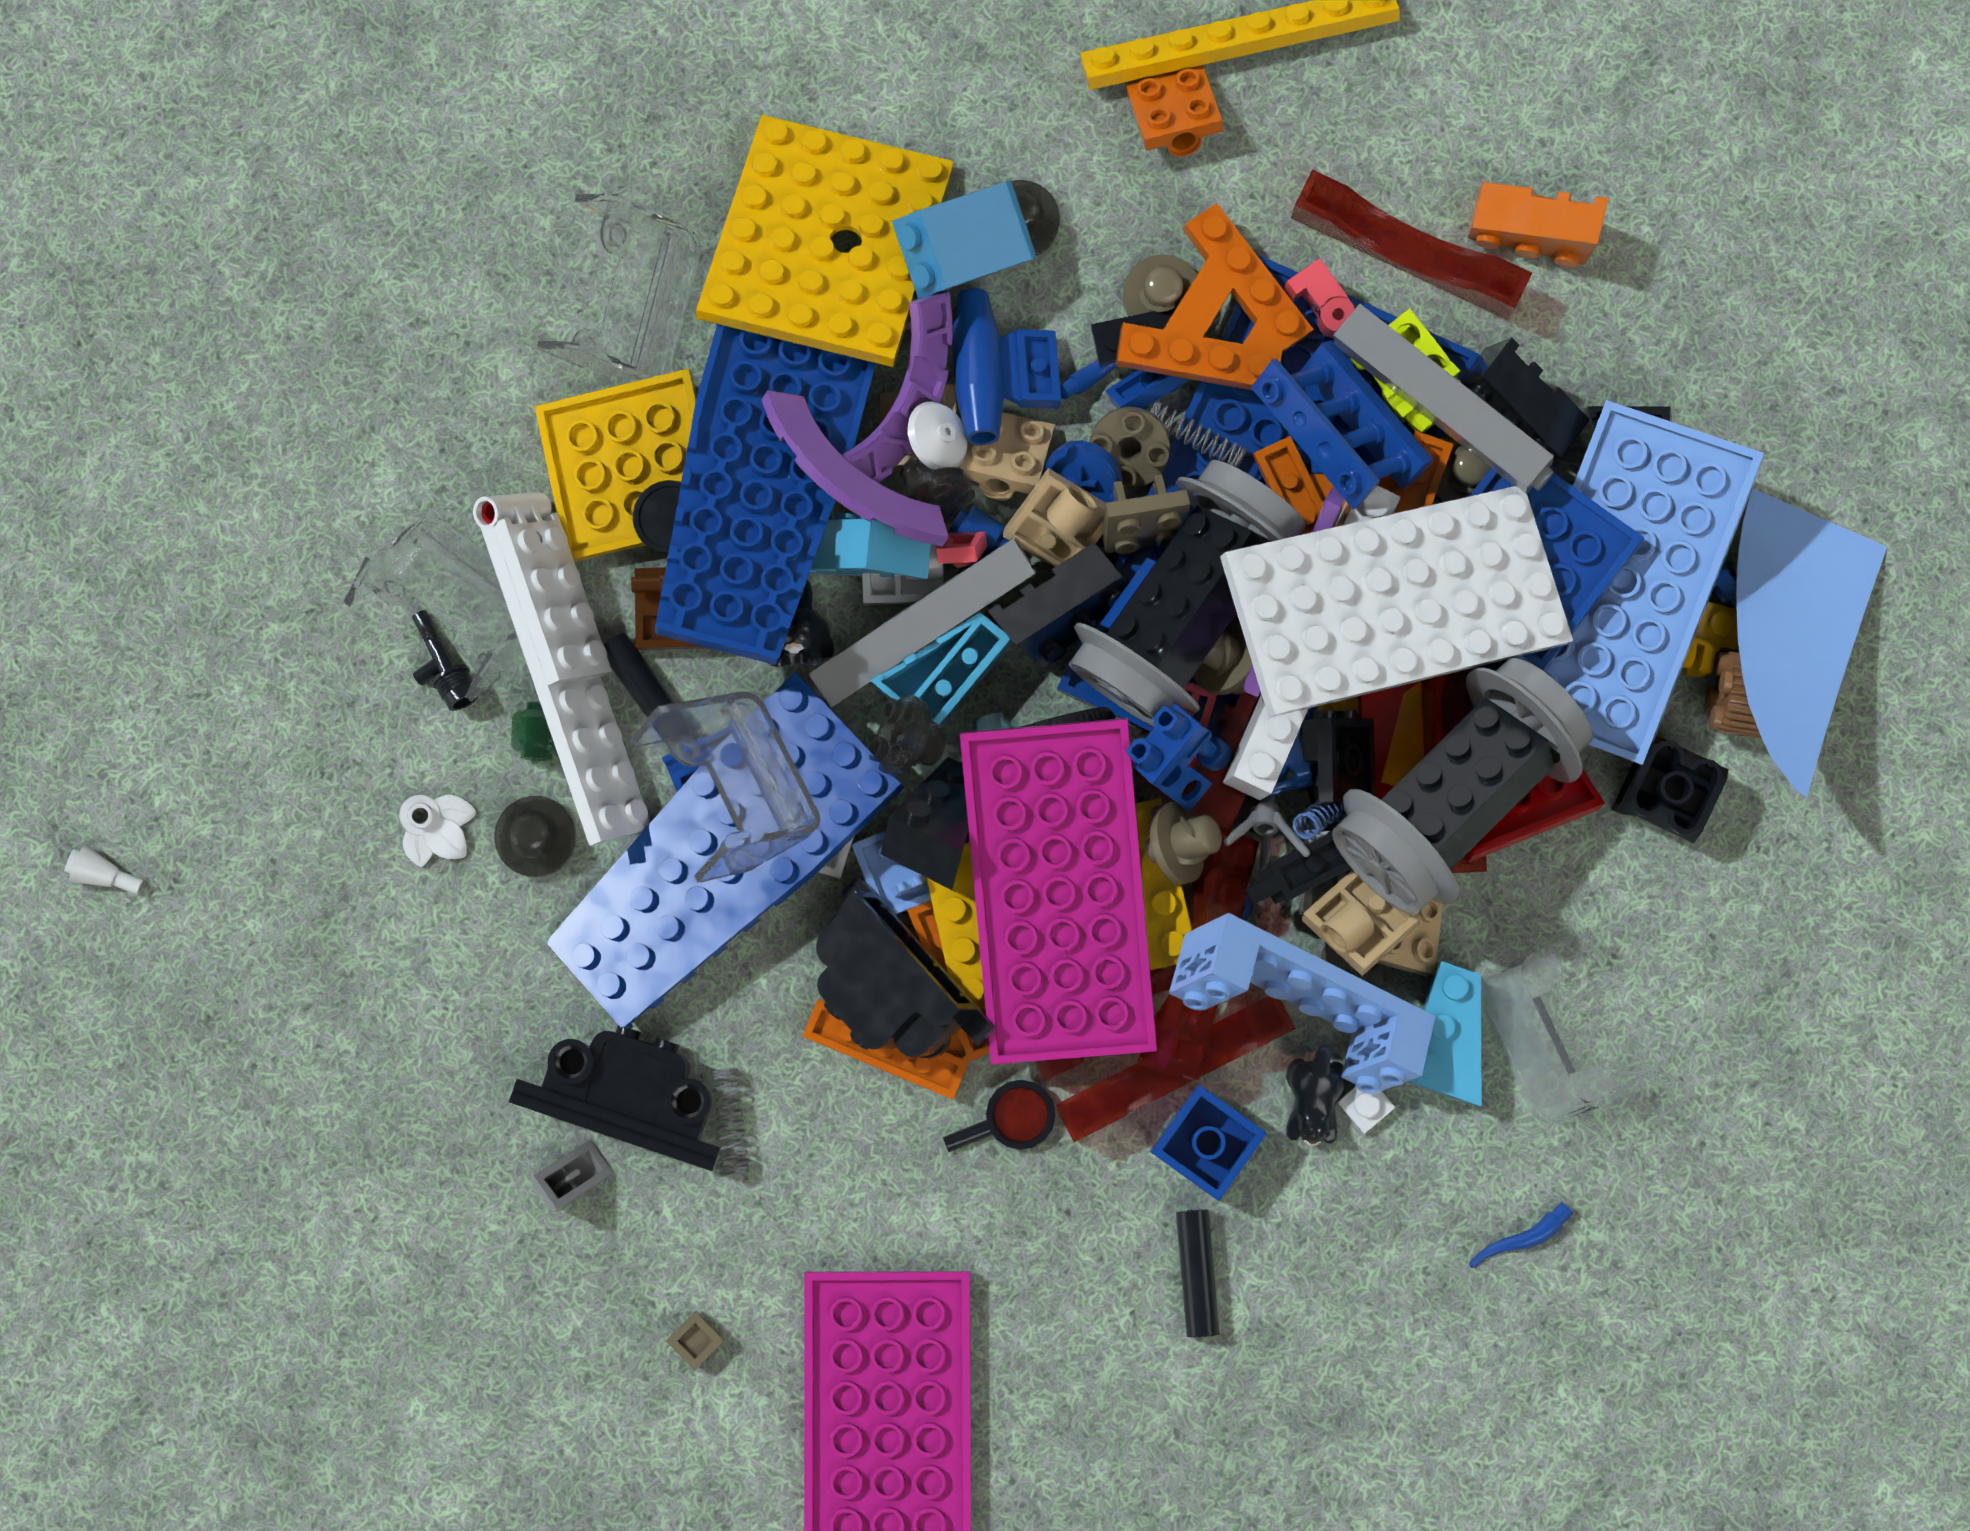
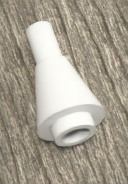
(93, 869)

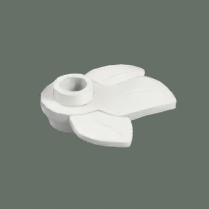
(440, 830)

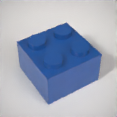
(1208, 1142)

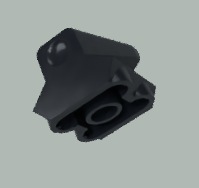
(1672, 789)

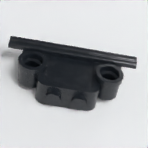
(889, 983)
(627, 1093)

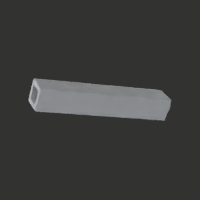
(1444, 400)
(921, 622)

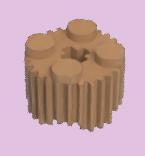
(1728, 700)

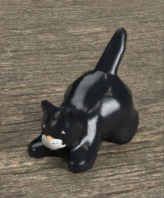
(808, 635)
(1316, 1091)

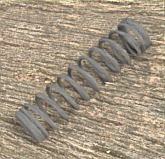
(1236, 460)
(731, 1169)

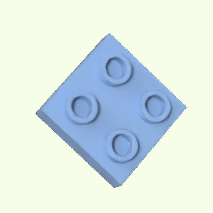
(892, 882)

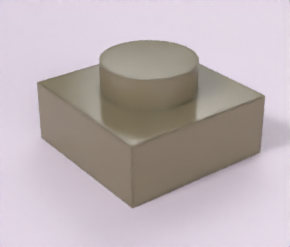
(695, 1340)

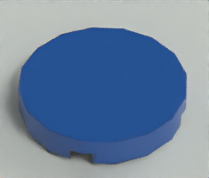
(1087, 467)

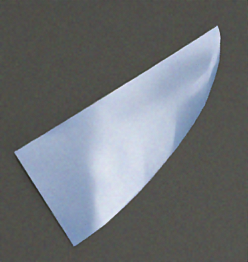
(1797, 622)

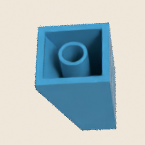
(964, 239)

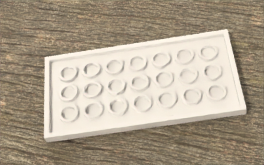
(1395, 600)

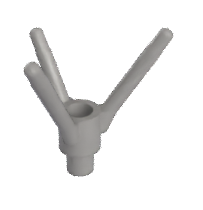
(1265, 822)

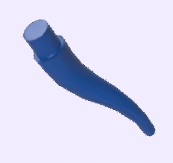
(1084, 379)
(1539, 1233)

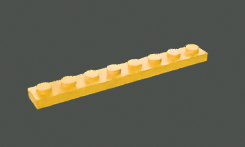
(1232, 39)

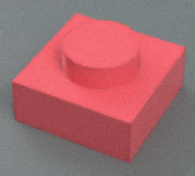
(962, 548)

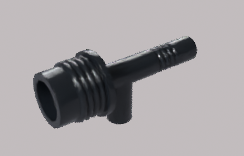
(449, 680)

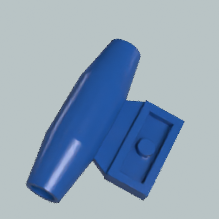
(996, 367)

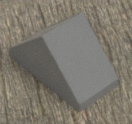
(571, 1176)

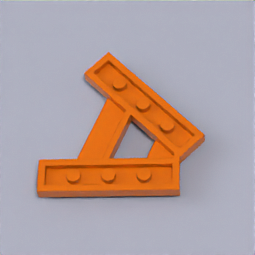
(1228, 269)
(1305, 492)
(936, 1074)

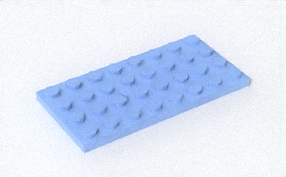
(1686, 502)

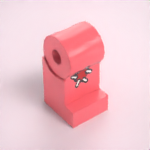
(1322, 295)

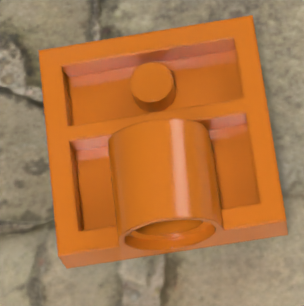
(1175, 110)

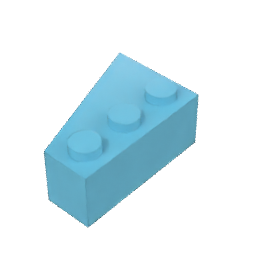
(865, 547)
(947, 668)
(1455, 1041)

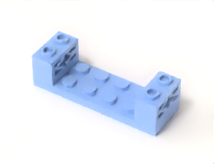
(1387, 1032)

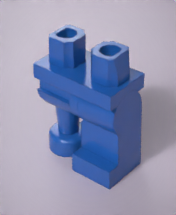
(1170, 748)

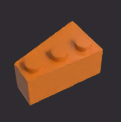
(1536, 223)

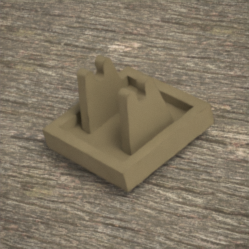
(1145, 519)

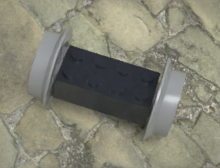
(1184, 597)
(1464, 786)

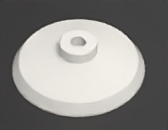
(937, 435)

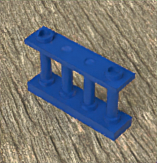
(1361, 410)

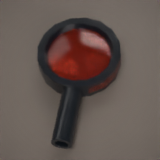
(1016, 1115)

